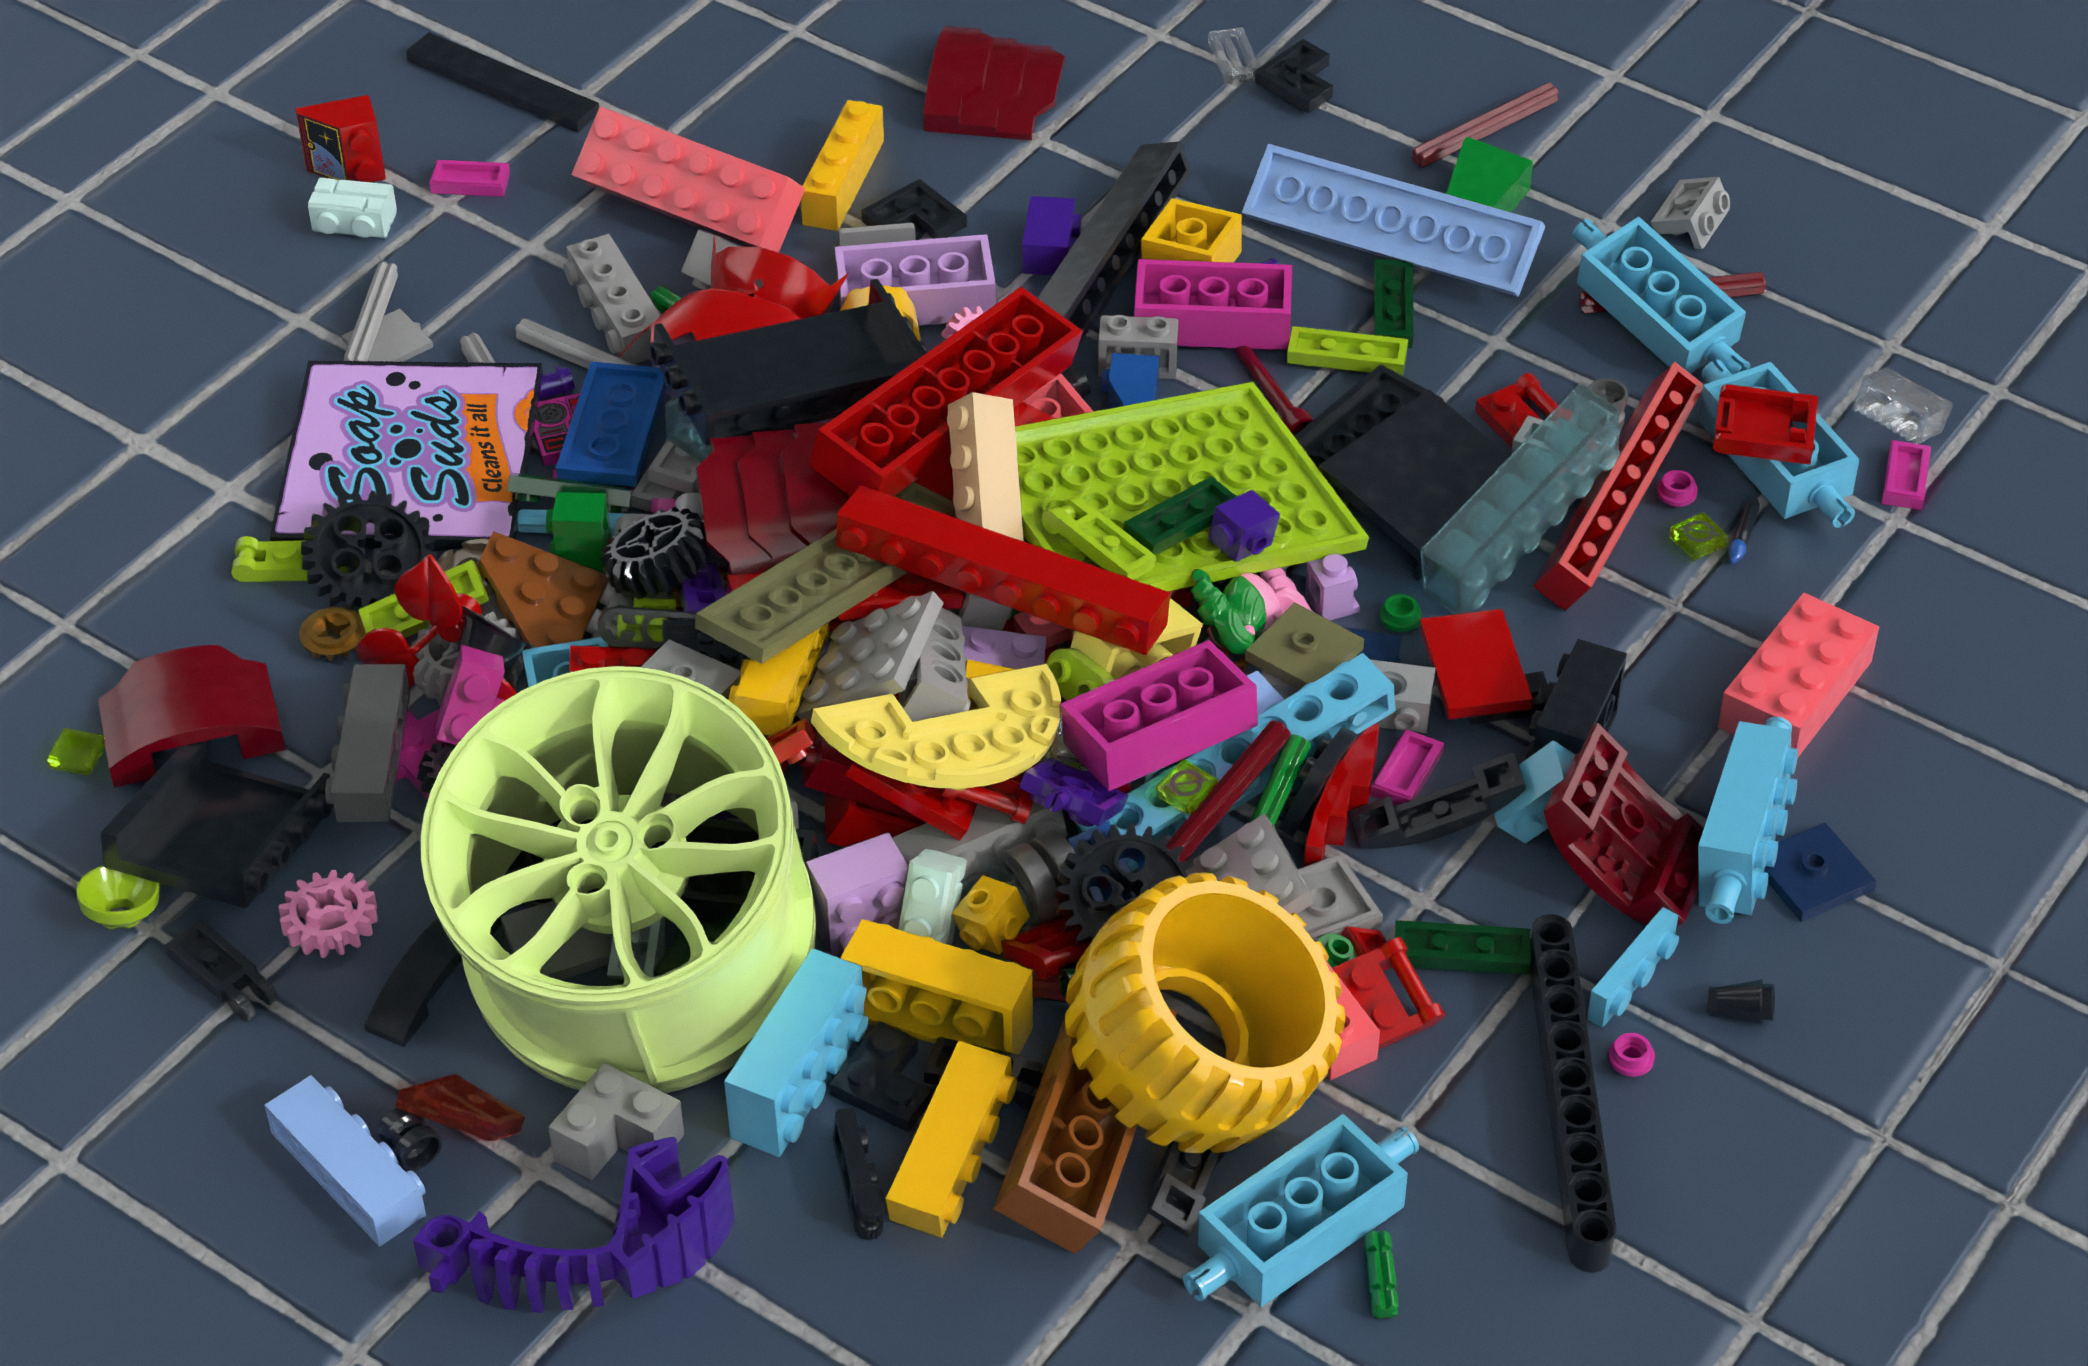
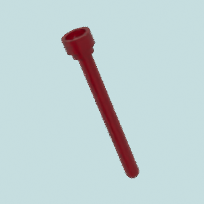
(1292, 416)

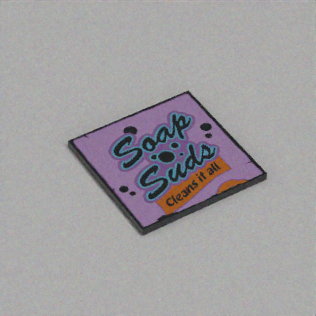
(415, 431)

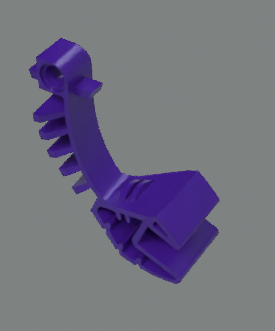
(658, 1238)

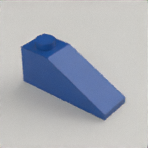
(1131, 379)

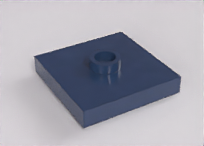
(1817, 873)

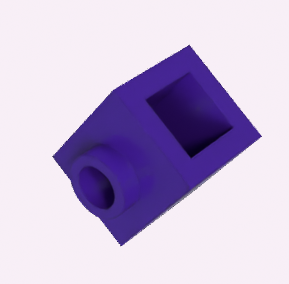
(1243, 526)

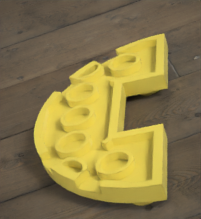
(956, 750)

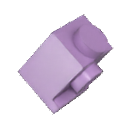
(1331, 587)

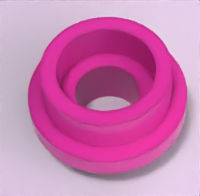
(1677, 488)
(1632, 1046)

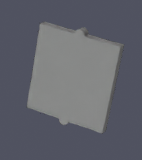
(396, 339)

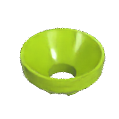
(110, 889)

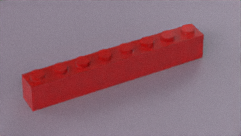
(1618, 491)
(1003, 569)

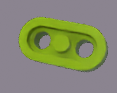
(1076, 672)

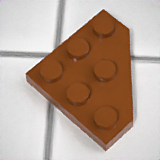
(539, 591)

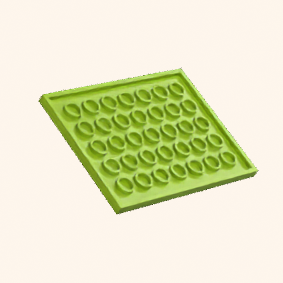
(1157, 448)

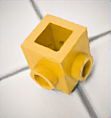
(990, 914)

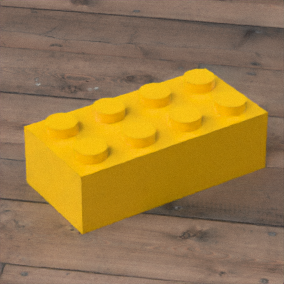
(941, 989)

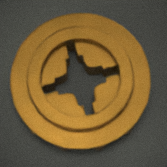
(340, 621)

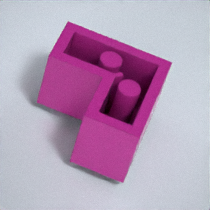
(469, 693)

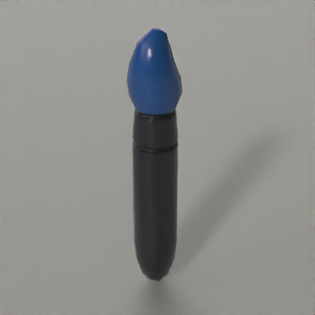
(1743, 530)

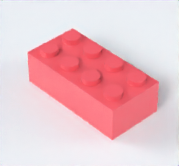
(1801, 670)

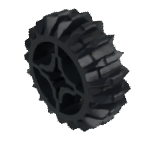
(656, 553)

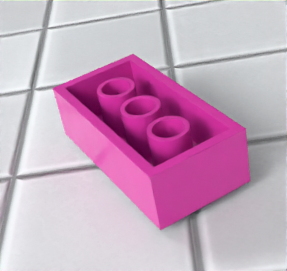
(1218, 301)
(1159, 715)

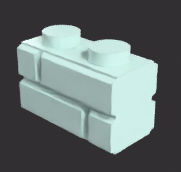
(352, 208)
(932, 895)

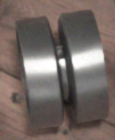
(1036, 872)

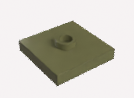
(1303, 647)

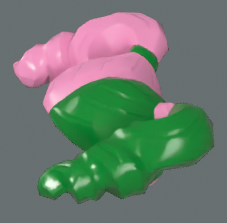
(1244, 607)

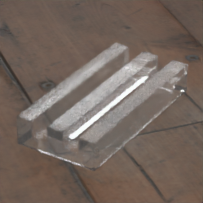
(1238, 70)

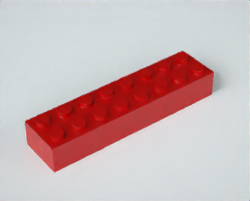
(903, 423)

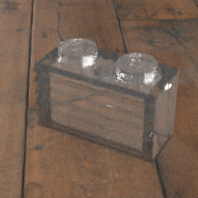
(1902, 405)

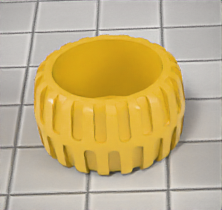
(1253, 977)

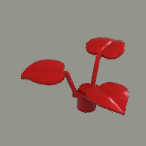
(429, 596)

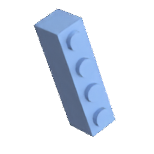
(346, 1159)

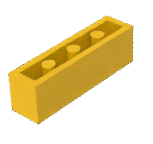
(842, 165)
(774, 689)
(951, 1139)

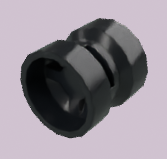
(410, 1137)

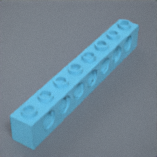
(1349, 696)

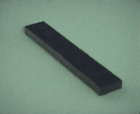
(503, 81)

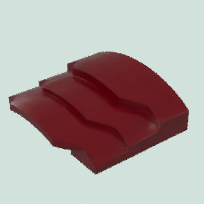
(989, 84)
(765, 498)
(183, 701)
(1624, 834)

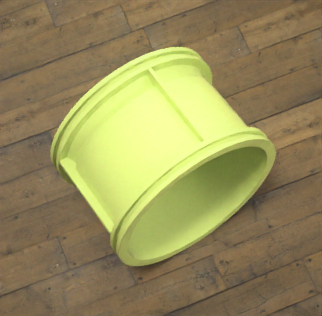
(571, 756)

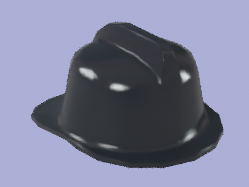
(489, 637)

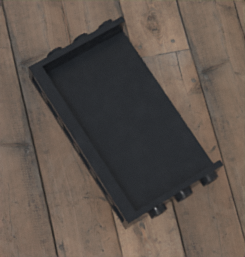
(787, 369)

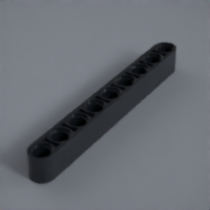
(1571, 1095)

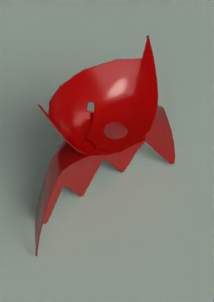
(737, 304)

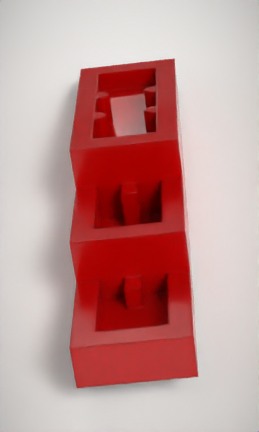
(1344, 791)

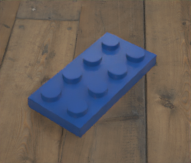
(612, 424)

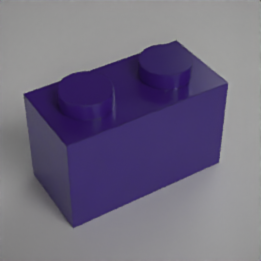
(1049, 233)

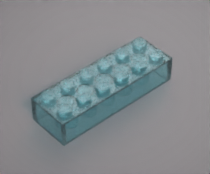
(1521, 501)

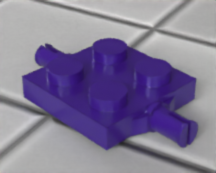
(1074, 791)

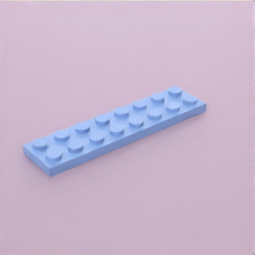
(1394, 219)

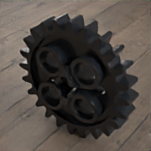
(329, 549)
(1152, 857)

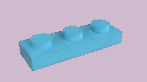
(1633, 968)

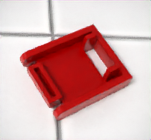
(1758, 424)

